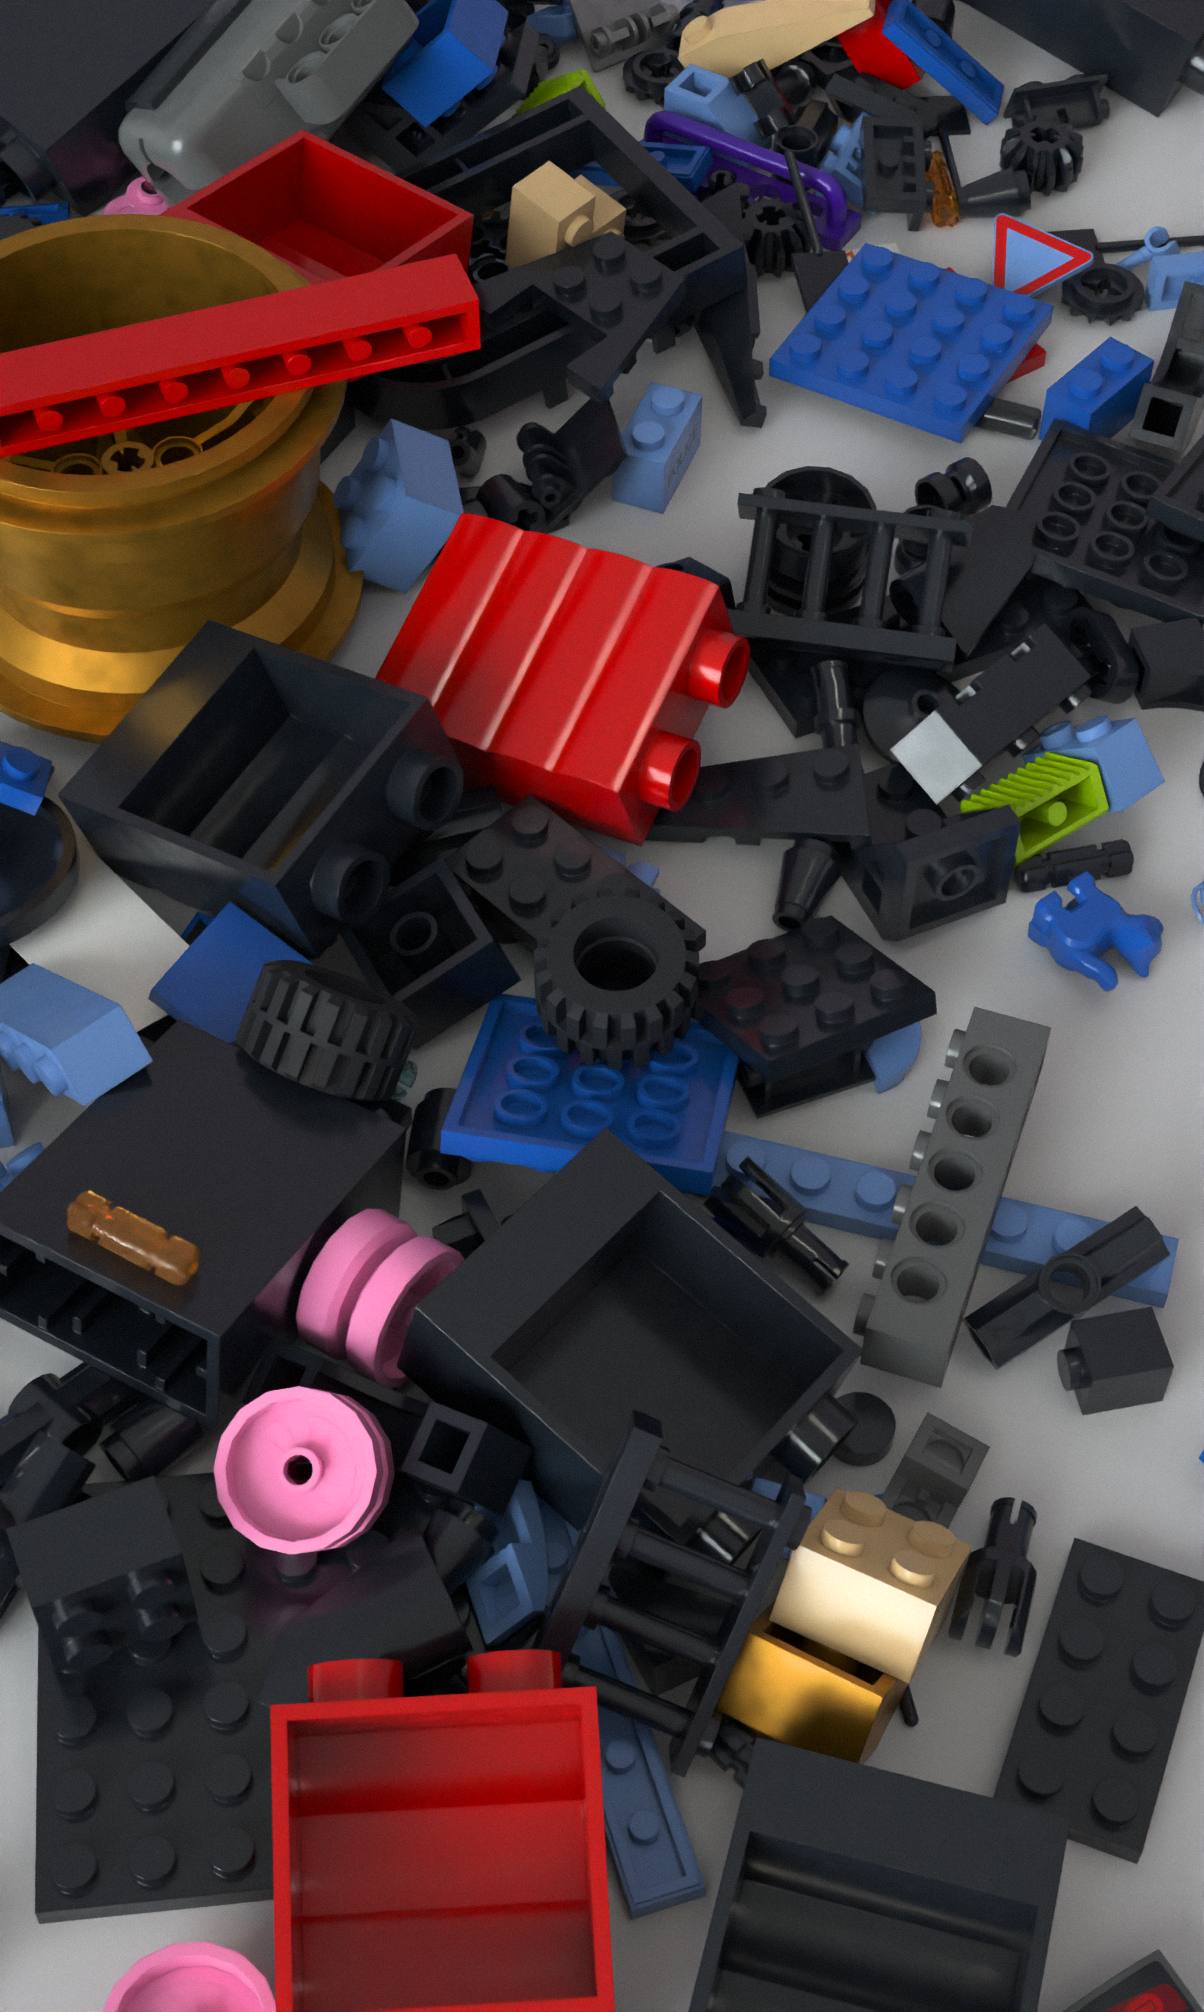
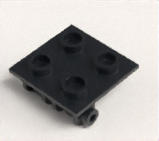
(571, 460)

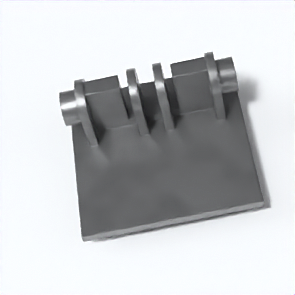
(622, 28)

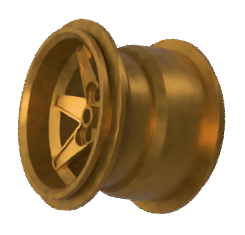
(158, 527)

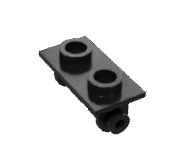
(1074, 97)
(810, 1084)

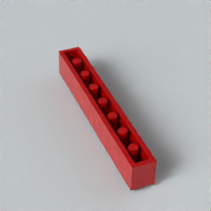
(235, 353)

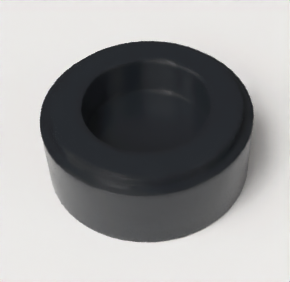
(872, 1435)

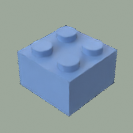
(398, 505)

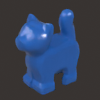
(1090, 928)

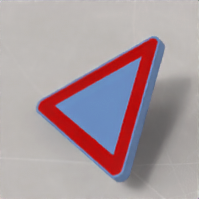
(1032, 259)

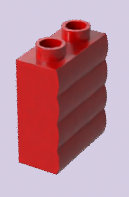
(329, 212)
(569, 672)
(440, 1842)

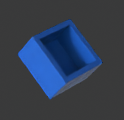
(447, 57)

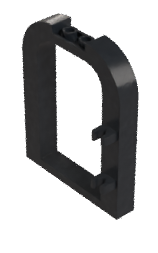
(535, 347)

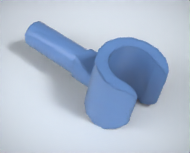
(1153, 238)

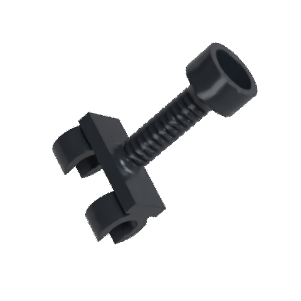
(772, 96)

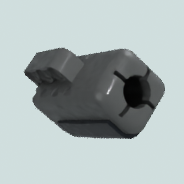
(253, 79)

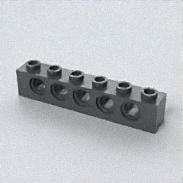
(920, 1336)

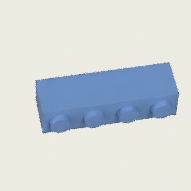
(66, 1035)

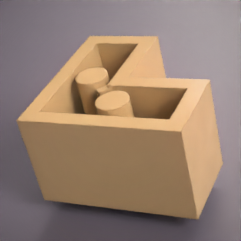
(557, 213)

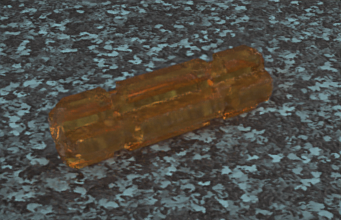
(945, 204)
(133, 1238)

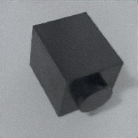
(1115, 1361)

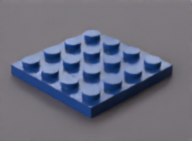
(911, 342)
(541, 1107)

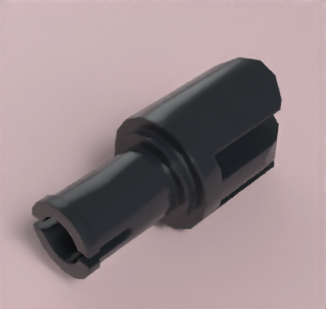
(784, 1234)
(999, 1576)

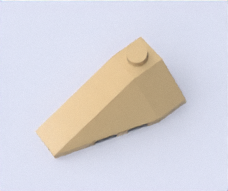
(767, 31)

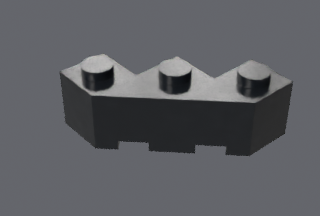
(996, 714)

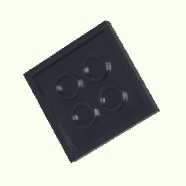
(807, 998)

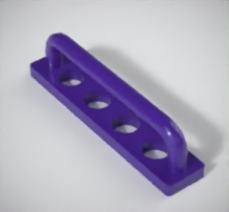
(835, 221)

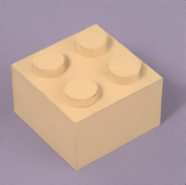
(871, 1583)

